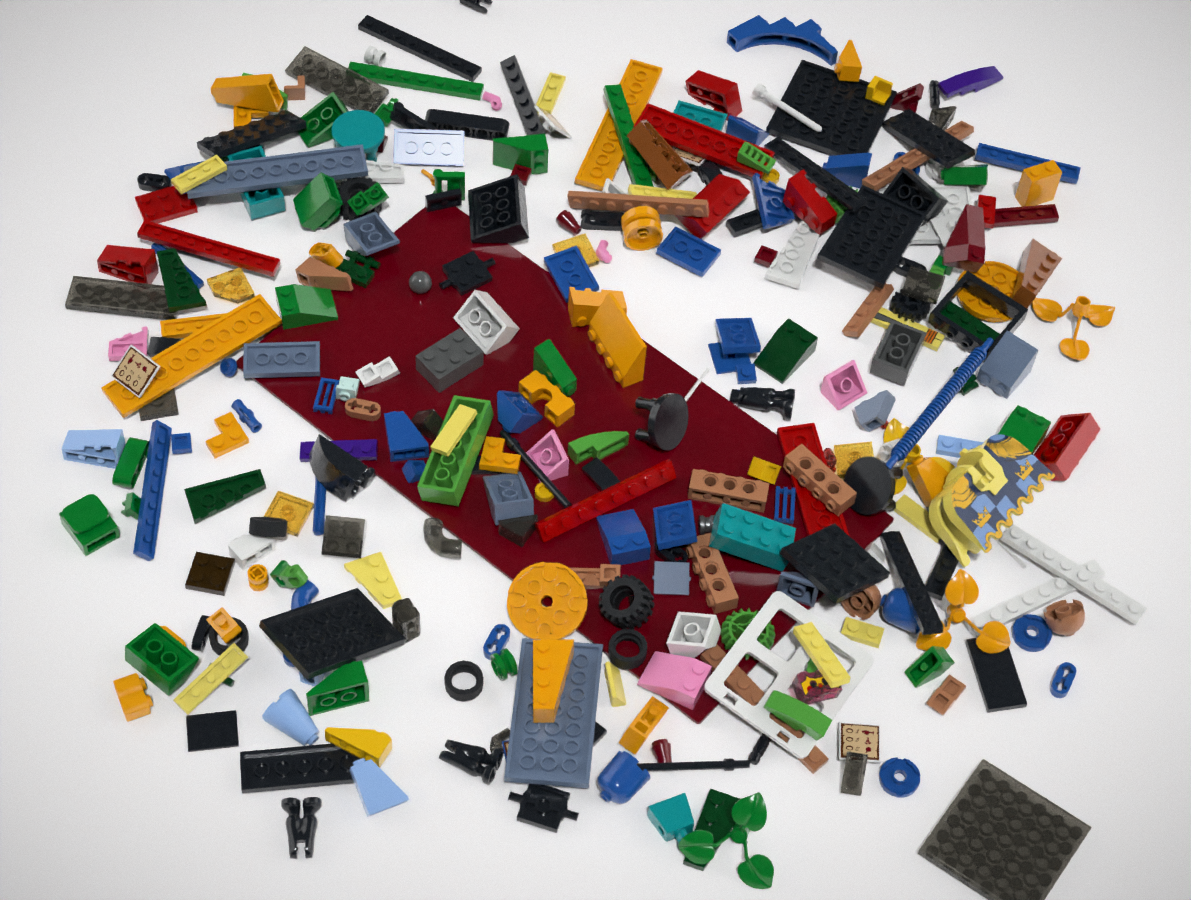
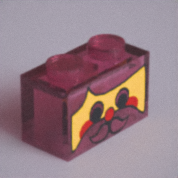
(813, 688)

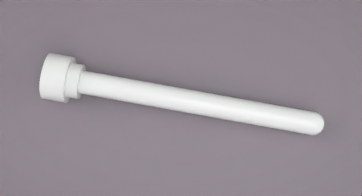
(761, 92)

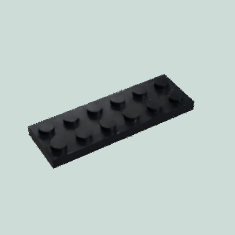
(251, 134)
(928, 138)
(295, 768)

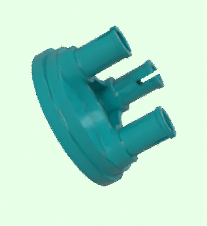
(359, 128)

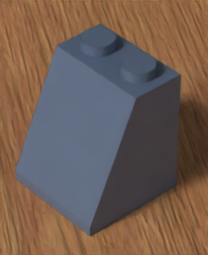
(1007, 365)

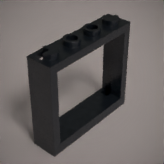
(989, 295)

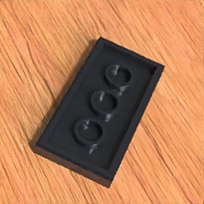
(996, 678)

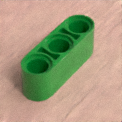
(130, 463)

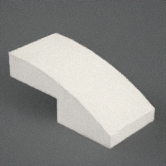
(377, 373)

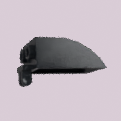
(338, 469)

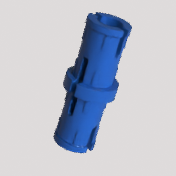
(250, 421)

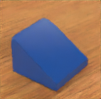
(413, 470)

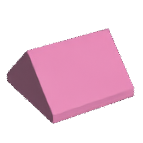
(843, 385)
(550, 456)

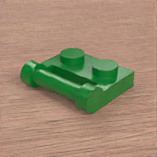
(454, 181)

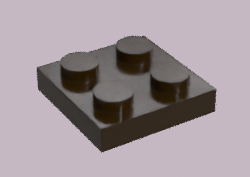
(210, 573)

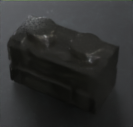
(406, 619)

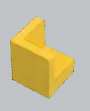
(879, 90)
(764, 470)

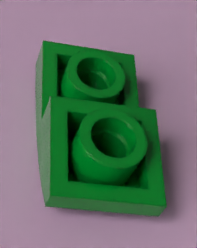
(368, 200)

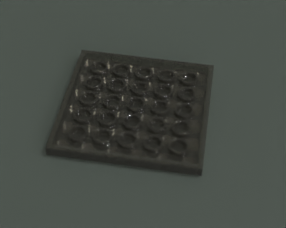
(1004, 838)

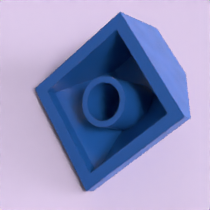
(515, 412)

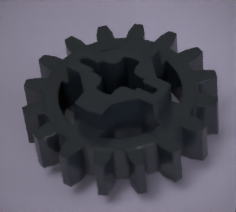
(909, 307)

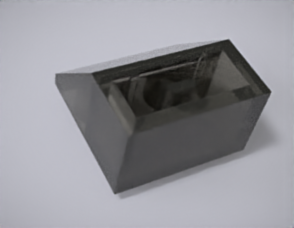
(344, 536)

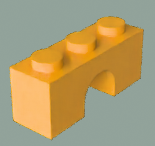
(537, 387)

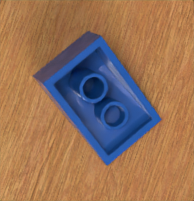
(624, 537)

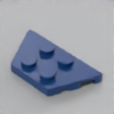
(770, 203)

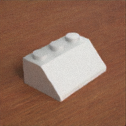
(486, 322)

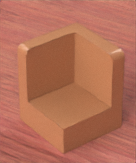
(296, 92)

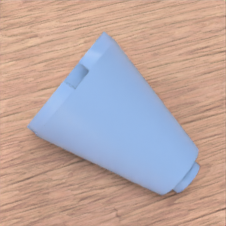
(292, 718)

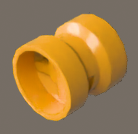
(258, 577)

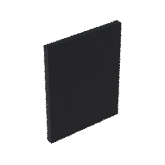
(212, 731)

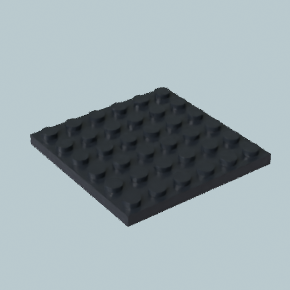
(838, 106)

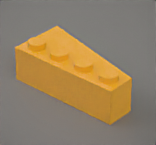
(550, 671)

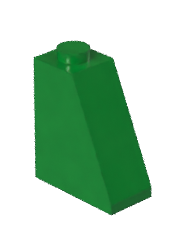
(965, 175)
(551, 364)

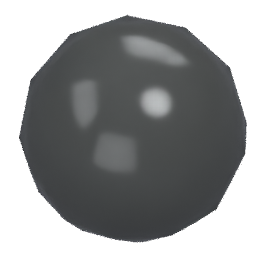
(420, 282)

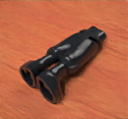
(763, 399)

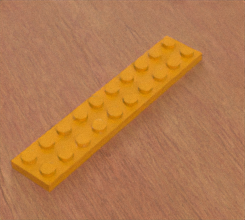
(605, 150)
(198, 352)

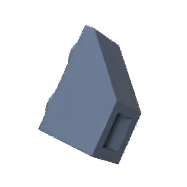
(875, 411)

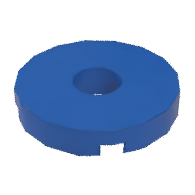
(1029, 642)
(899, 788)

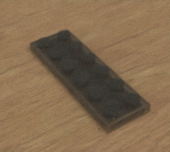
(329, 76)
(118, 298)

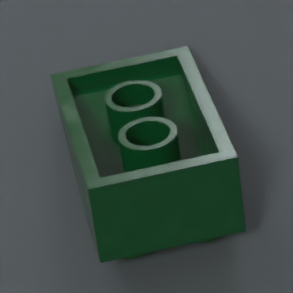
(786, 351)

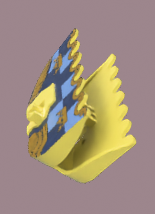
(985, 493)

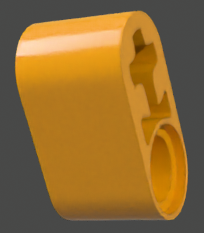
(326, 253)

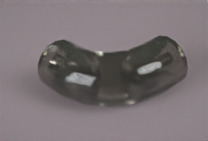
(438, 542)

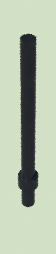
(514, 445)
(727, 764)

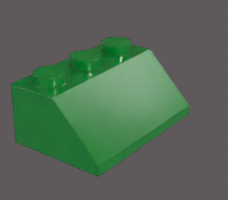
(160, 658)

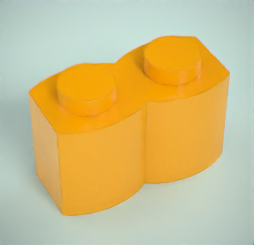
(132, 696)

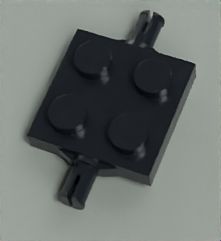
(467, 273)
(543, 807)

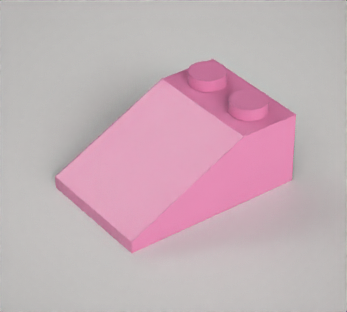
(676, 678)

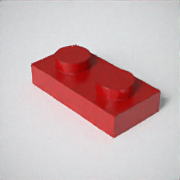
(988, 204)

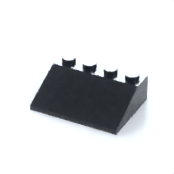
(498, 212)

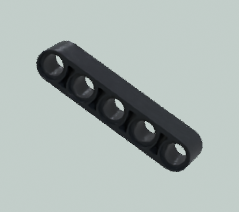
(474, 125)

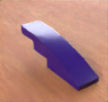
(970, 80)

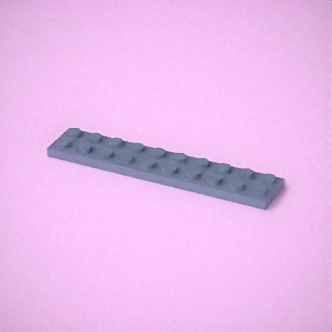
(284, 170)

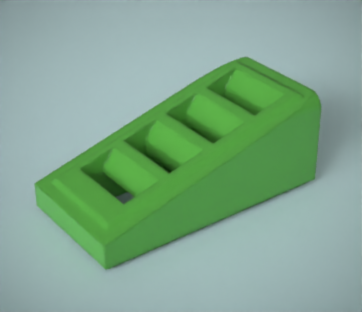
(748, 151)

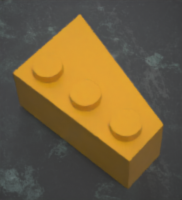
(584, 304)

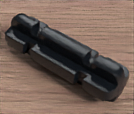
(934, 94)
(759, 749)

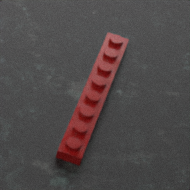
(208, 248)
(605, 500)

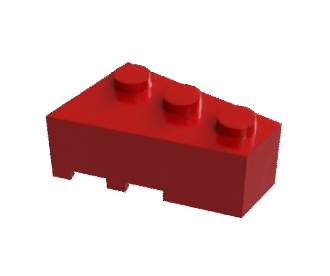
(716, 92)

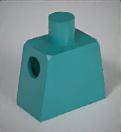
(672, 817)

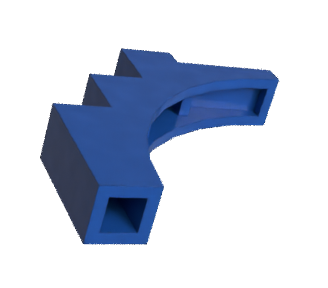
(782, 32)

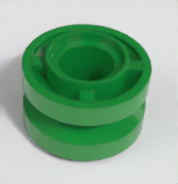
(503, 664)

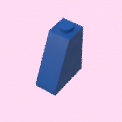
(849, 167)
(403, 438)

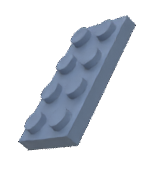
(281, 359)

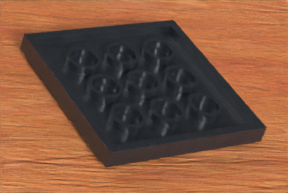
(835, 563)

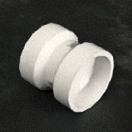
(376, 56)

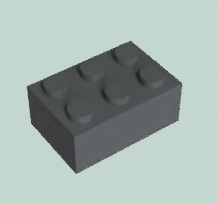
(898, 352)
(449, 360)

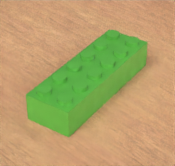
(445, 476)

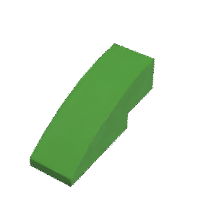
(597, 445)
(798, 714)

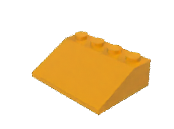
(618, 342)

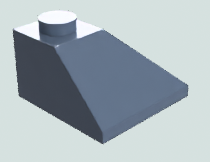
(798, 588)

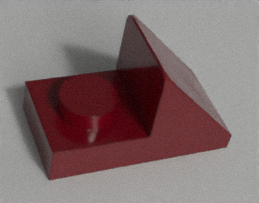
(908, 98)

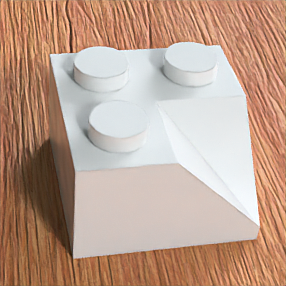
(693, 634)

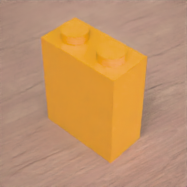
(1038, 184)

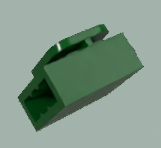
(318, 202)
(89, 524)

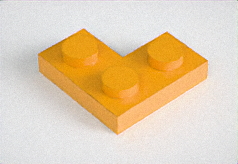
(244, 115)
(231, 436)
(495, 460)

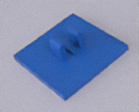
(725, 362)

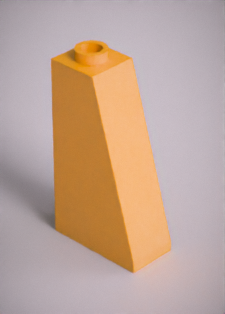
(248, 91)

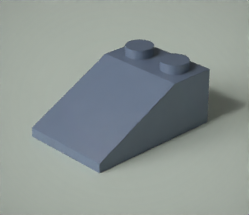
(369, 234)
(508, 496)

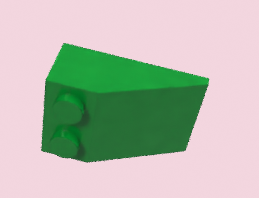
(320, 120)
(522, 150)
(304, 305)
(1026, 427)
(339, 690)

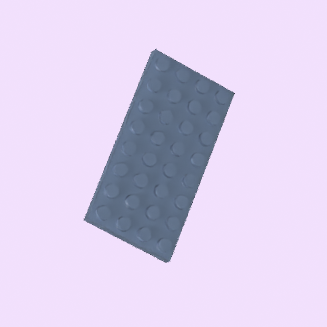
(563, 749)

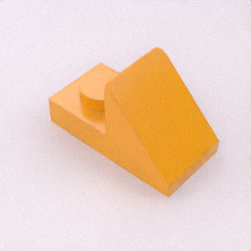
(224, 625)

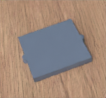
(671, 578)

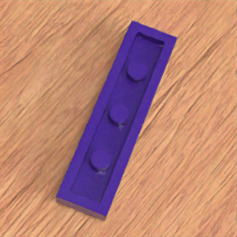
(357, 448)

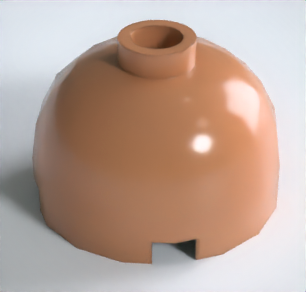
(863, 603)
(1065, 617)

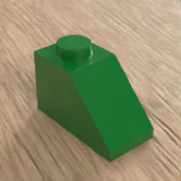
(929, 666)

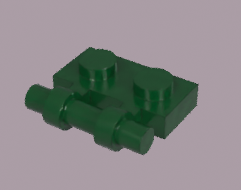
(359, 274)

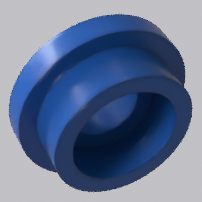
(228, 367)

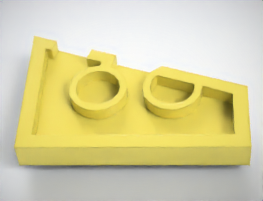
(375, 578)

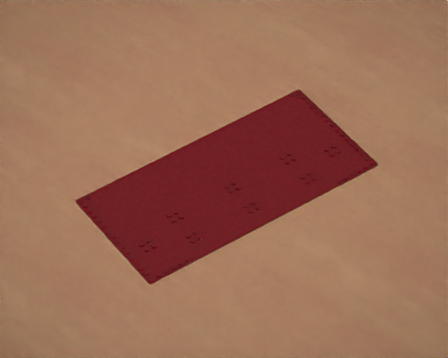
(400, 324)

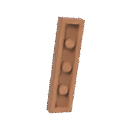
(867, 311)

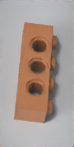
(828, 481)
(719, 493)
(720, 579)

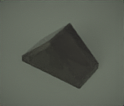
(428, 423)
(518, 529)

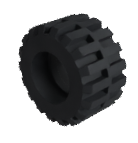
(351, 188)
(616, 592)

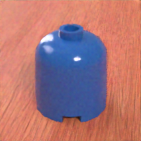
(898, 611)
(621, 778)

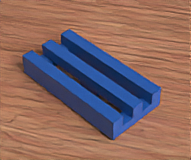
(324, 407)
(785, 492)

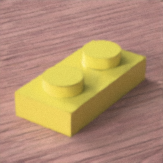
(862, 632)

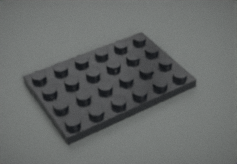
(872, 238)
(331, 633)

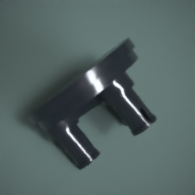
(666, 420)
(873, 485)

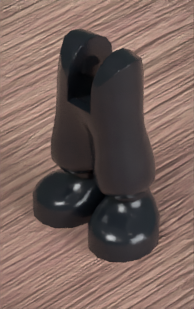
(470, 758)
(301, 829)

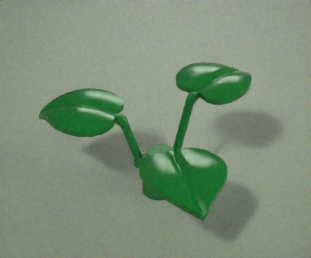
(748, 814)

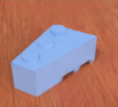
(94, 447)

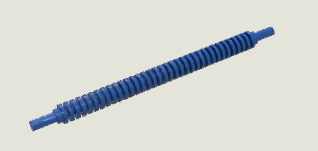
(939, 403)

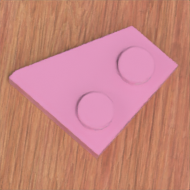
(119, 346)

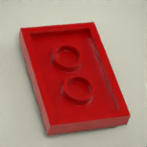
(165, 205)

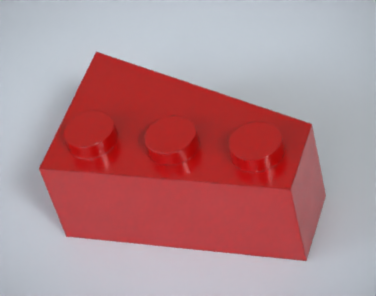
(808, 204)
(129, 263)

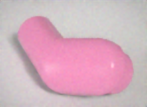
(494, 100)
(602, 253)

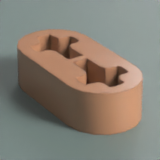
(363, 409)

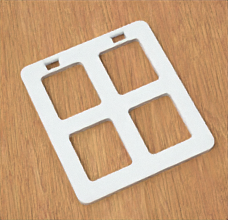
(785, 671)

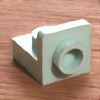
(347, 388)

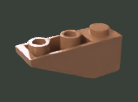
(317, 274)

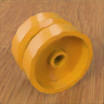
(642, 228)

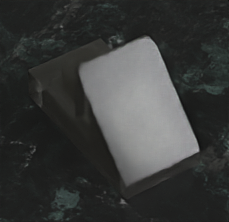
(943, 116)
(853, 773)

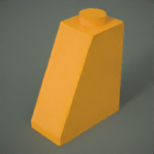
(927, 477)

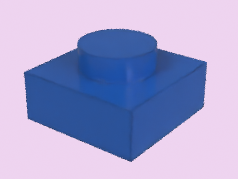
(745, 373)
(181, 443)

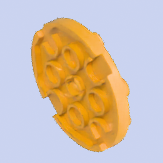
(998, 276)
(543, 581)

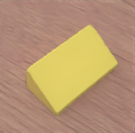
(614, 685)

